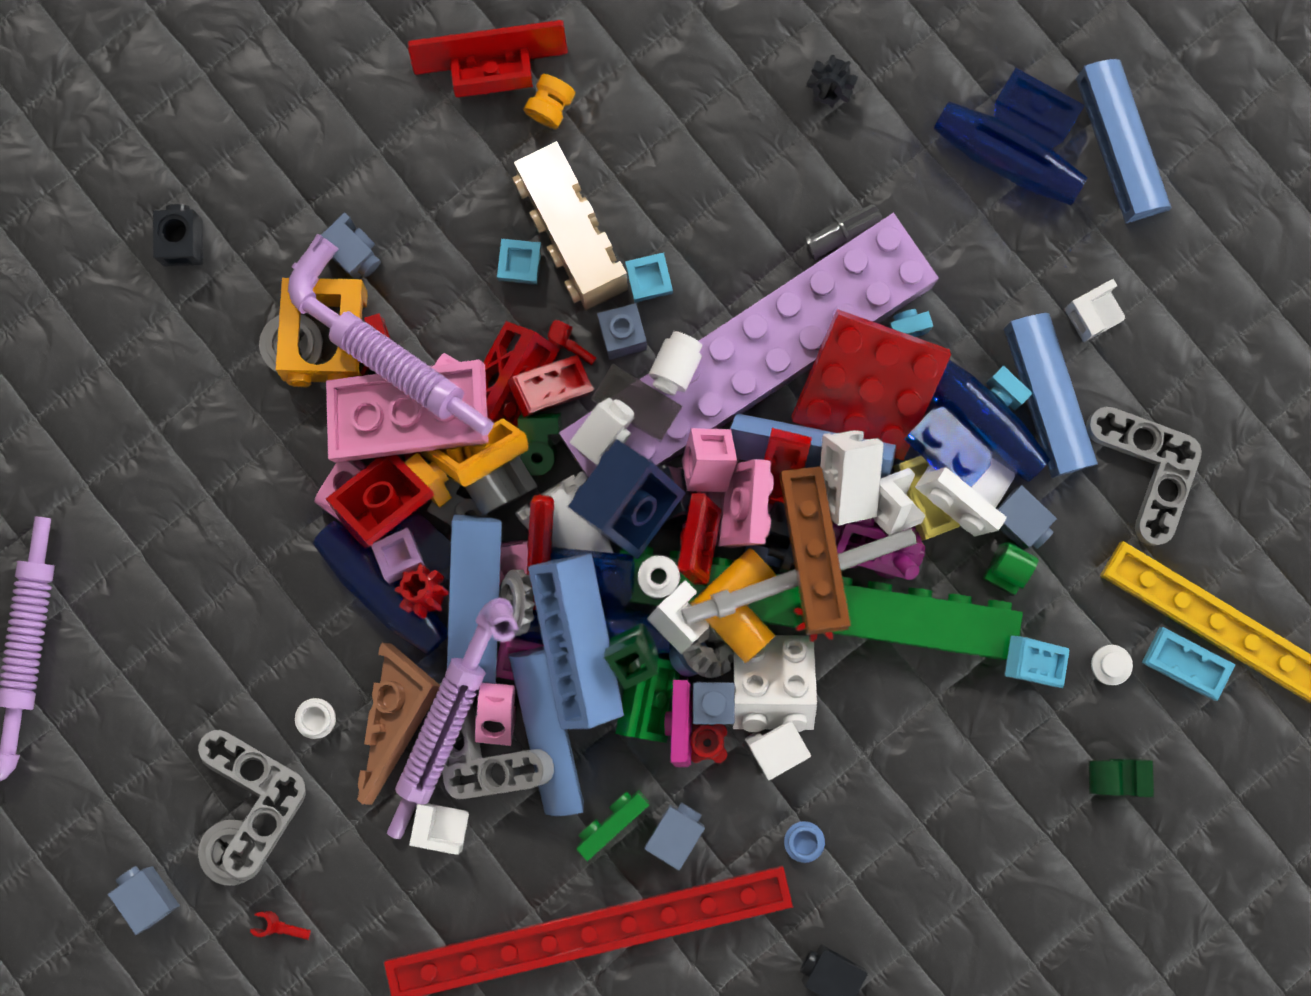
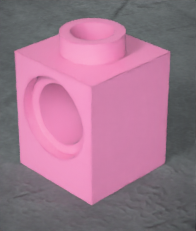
(709, 460)

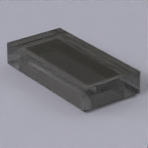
(652, 410)

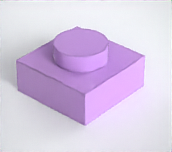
(397, 554)

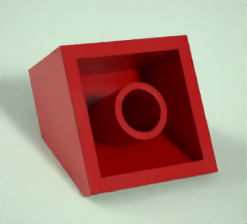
(378, 498)

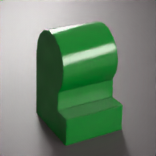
(1010, 568)

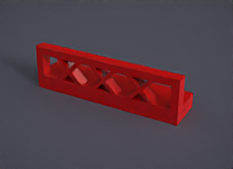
(529, 354)

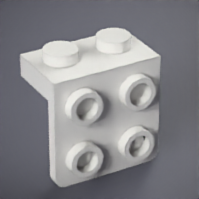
(968, 506)
(777, 686)

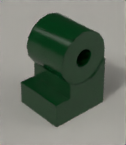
(541, 449)
(628, 652)
(1121, 777)

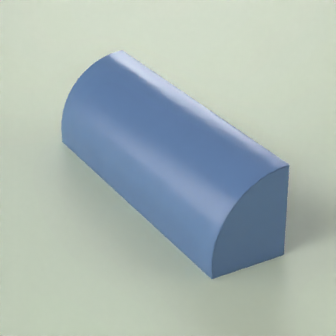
(1122, 140)
(1053, 397)
(753, 433)
(473, 584)
(575, 641)
(542, 726)

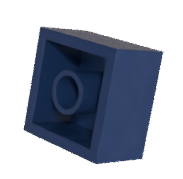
(626, 498)

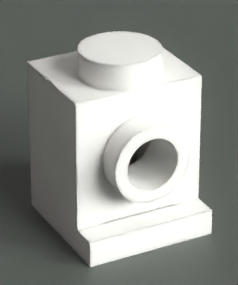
(602, 428)

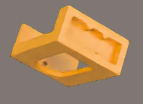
(342, 293)

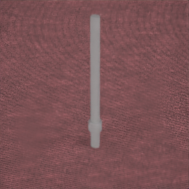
(724, 603)

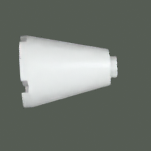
(568, 528)

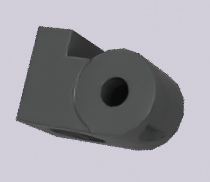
(501, 486)
(456, 505)

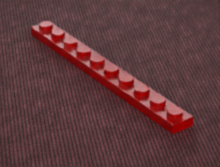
(589, 933)

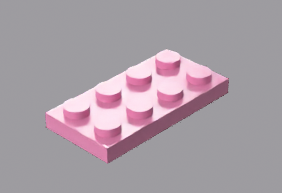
(378, 420)

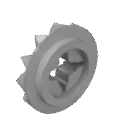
(310, 345)
(518, 591)
(707, 661)
(212, 850)

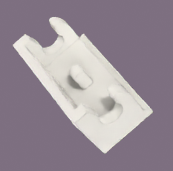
(851, 475)

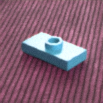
(1037, 661)
(1188, 663)

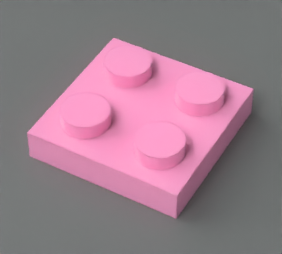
(745, 505)

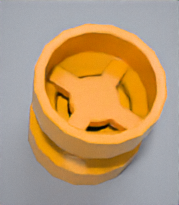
(549, 101)

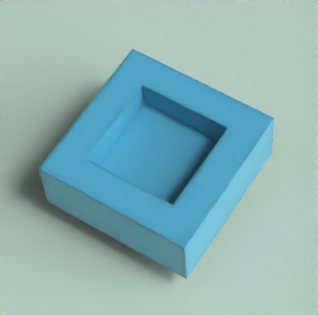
(519, 261)
(649, 277)
(912, 323)
(1008, 388)

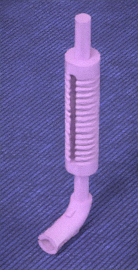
(375, 348)
(24, 642)
(448, 714)

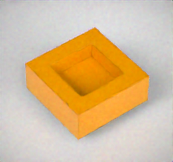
(432, 477)

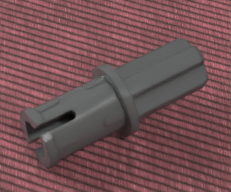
(842, 231)

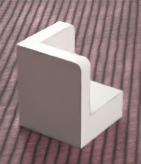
(1095, 311)
(895, 508)
(669, 620)
(778, 749)
(439, 828)

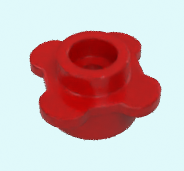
(716, 750)

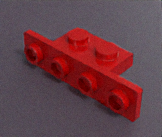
(489, 58)

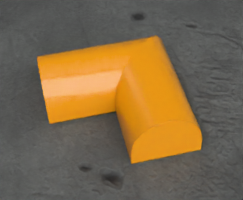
(473, 462)
(744, 629)

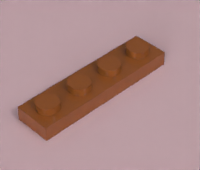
(814, 550)

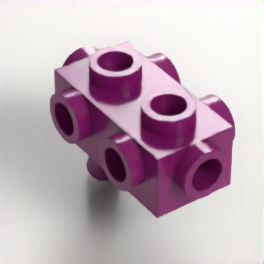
(901, 563)

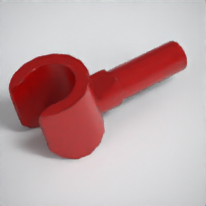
(559, 336)
(279, 927)

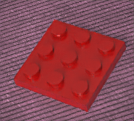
(870, 381)

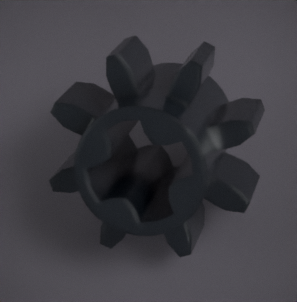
(832, 81)

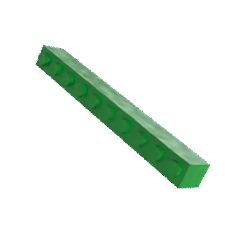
(881, 614)

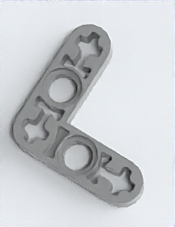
(1165, 467)
(470, 762)
(264, 788)

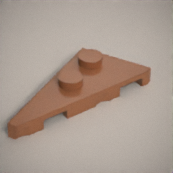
(396, 713)

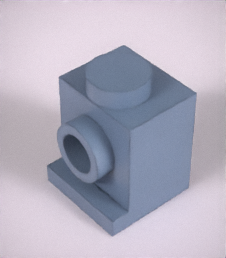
(354, 248)

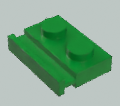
(647, 703)
(624, 811)

